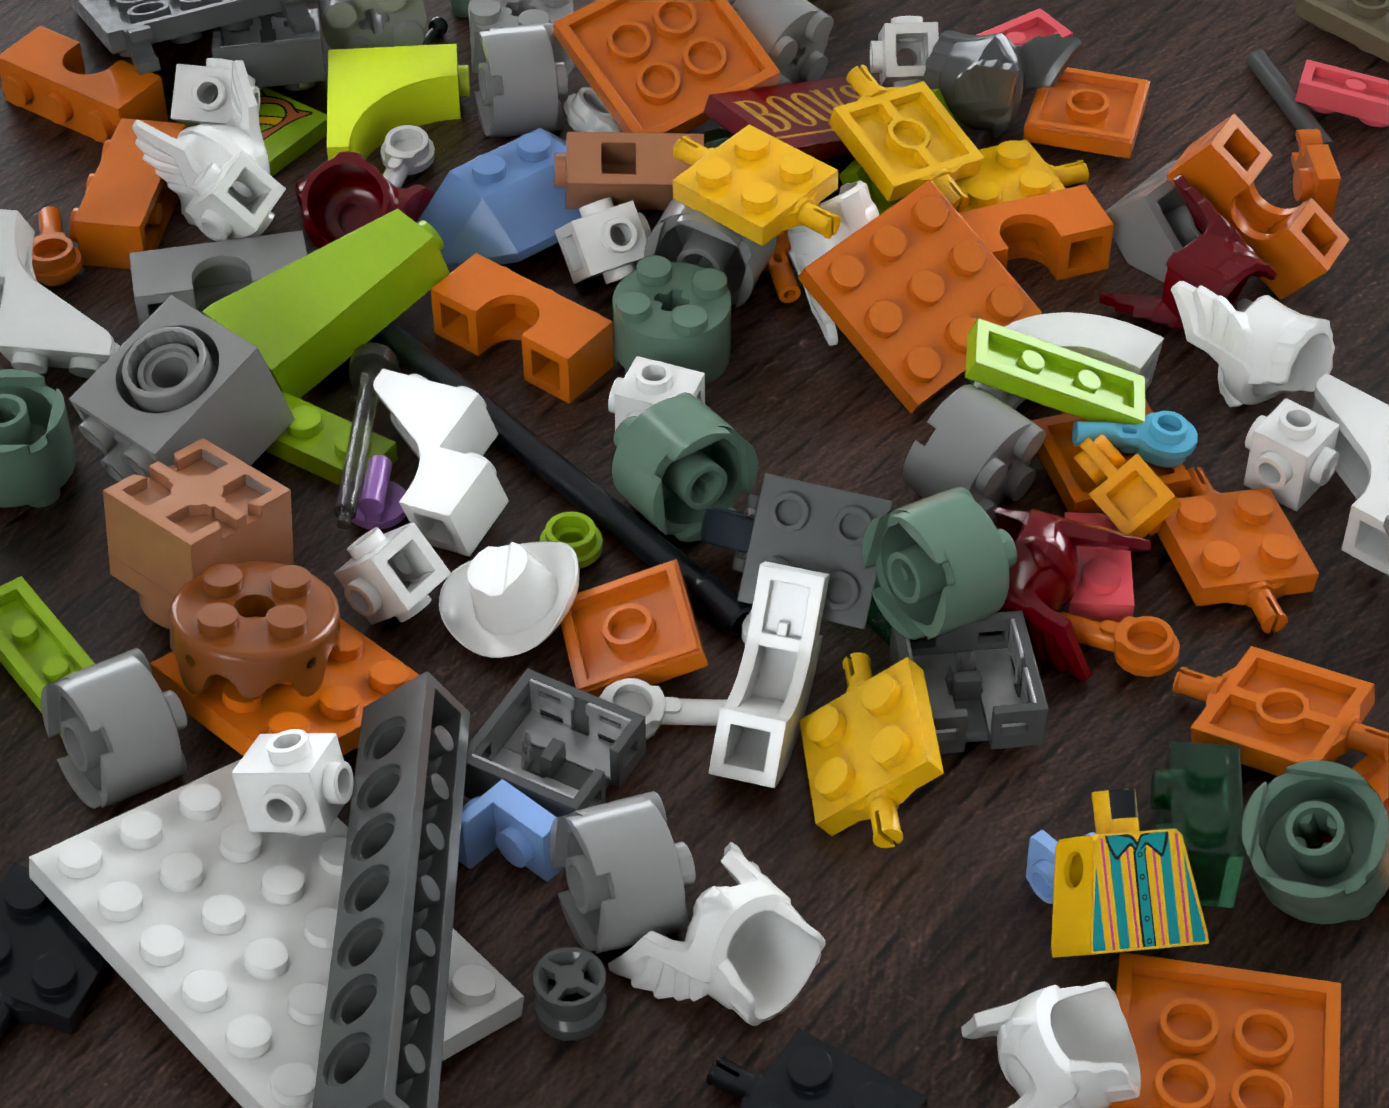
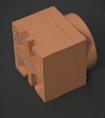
(193, 517)

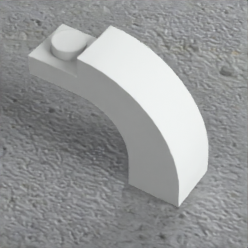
(1092, 336)

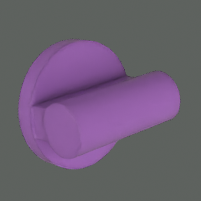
(379, 496)

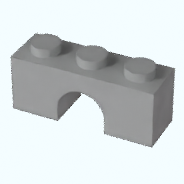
(208, 270)

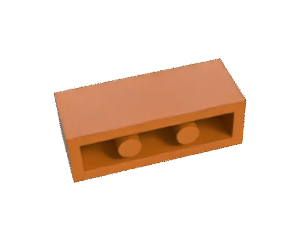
(123, 201)

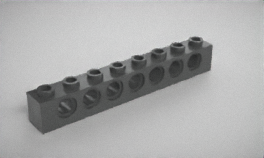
(396, 904)

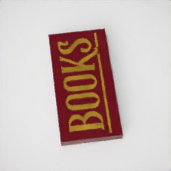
(788, 112)

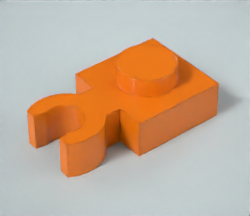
(1315, 171)

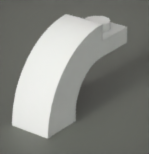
(774, 678)

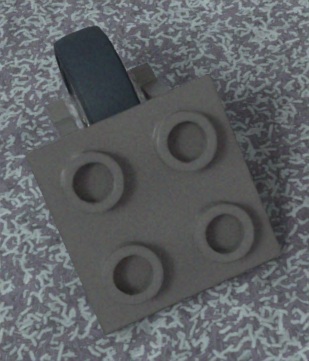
(804, 529)

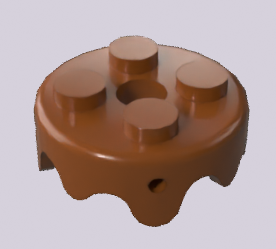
(285, 645)

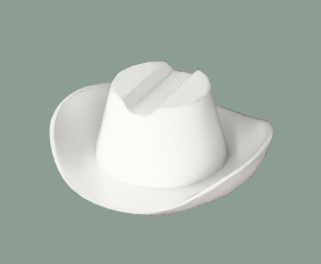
(510, 597)

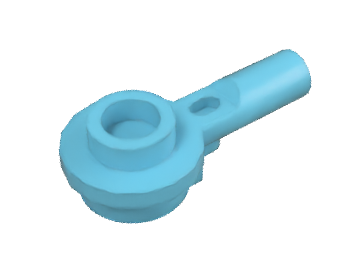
(1161, 440)

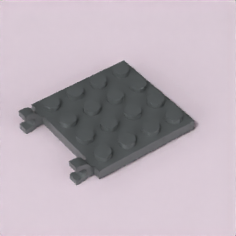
(134, 25)

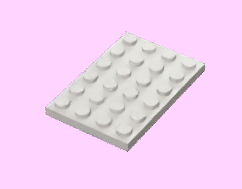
(235, 935)

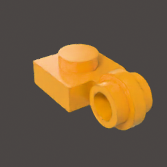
(1126, 489)

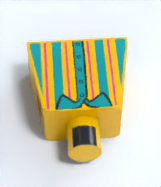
(1123, 886)

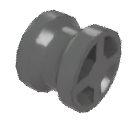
(562, 977)

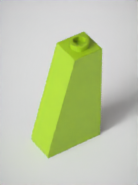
(334, 298)

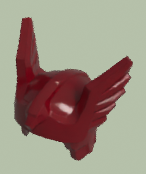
(351, 194)
(1213, 260)
(1049, 577)

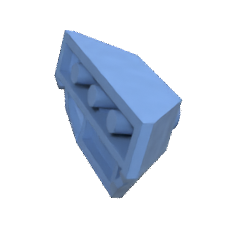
(501, 203)

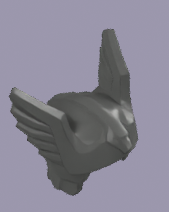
(988, 74)

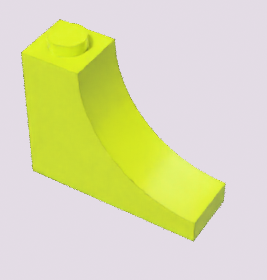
(388, 89)

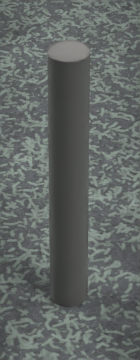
(1284, 95)

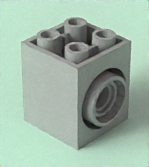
(180, 384)

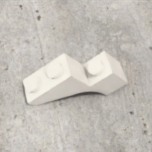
(36, 324)
(449, 432)
(1362, 465)

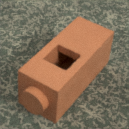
(619, 167)

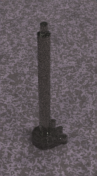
(363, 369)

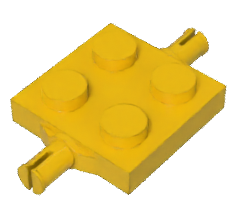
(905, 139)
(1017, 172)
(756, 185)
(871, 748)

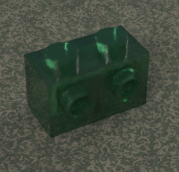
(1204, 802)

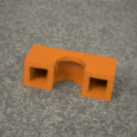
(49, 78)
(1056, 228)
(1295, 241)
(561, 341)

